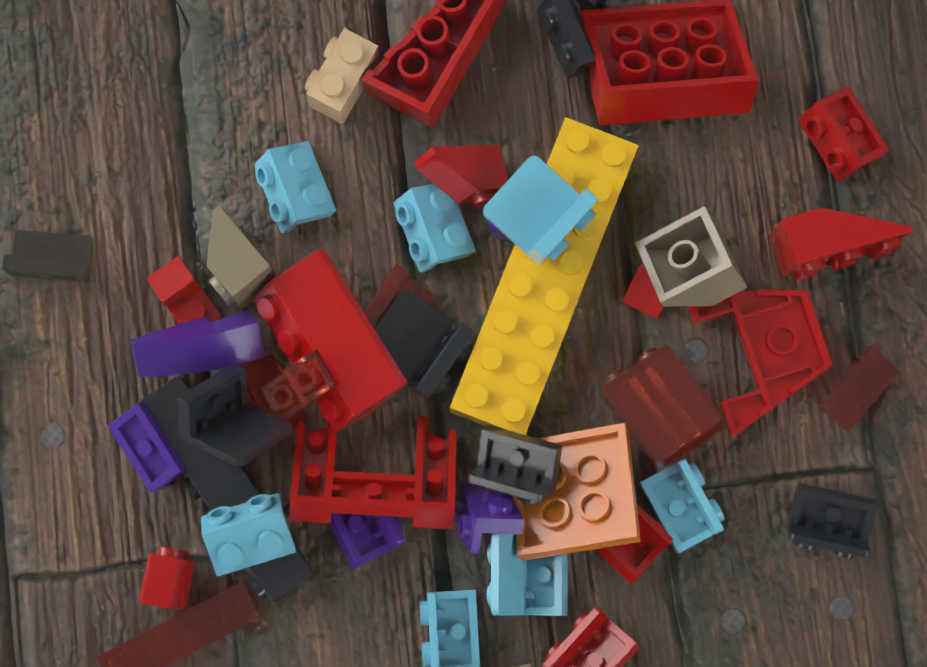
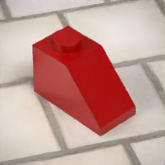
(465, 172)

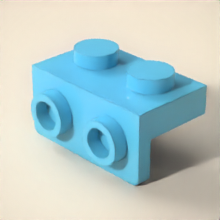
(293, 185)
(433, 226)
(682, 505)
(247, 534)
(451, 629)

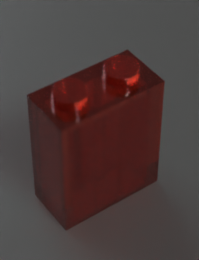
(662, 407)

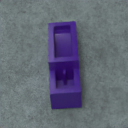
(198, 346)

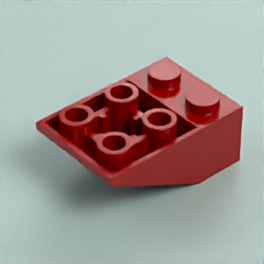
(832, 238)

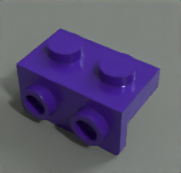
(484, 513)
(366, 536)

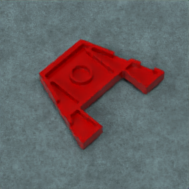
(780, 346)

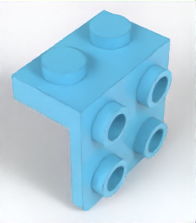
(539, 210)
(528, 585)

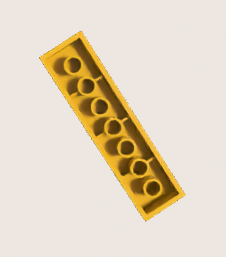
(536, 300)

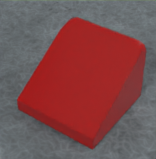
(642, 294)

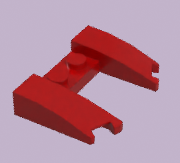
(425, 496)

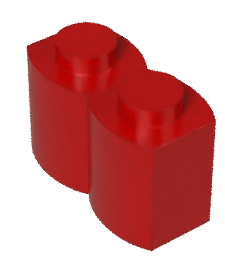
(167, 579)

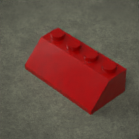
(315, 310)

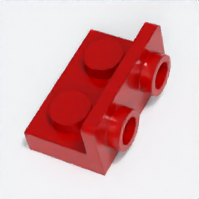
(842, 133)

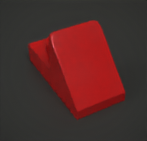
(182, 293)

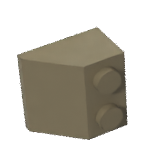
(235, 262)
(691, 262)

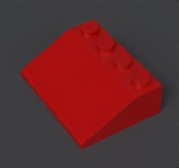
(668, 62)

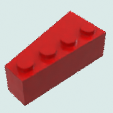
(432, 58)

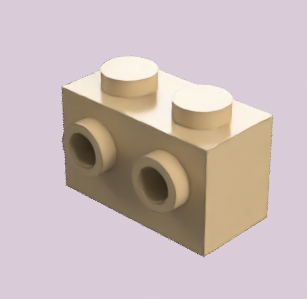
(338, 82)

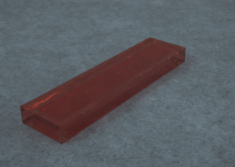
(186, 631)

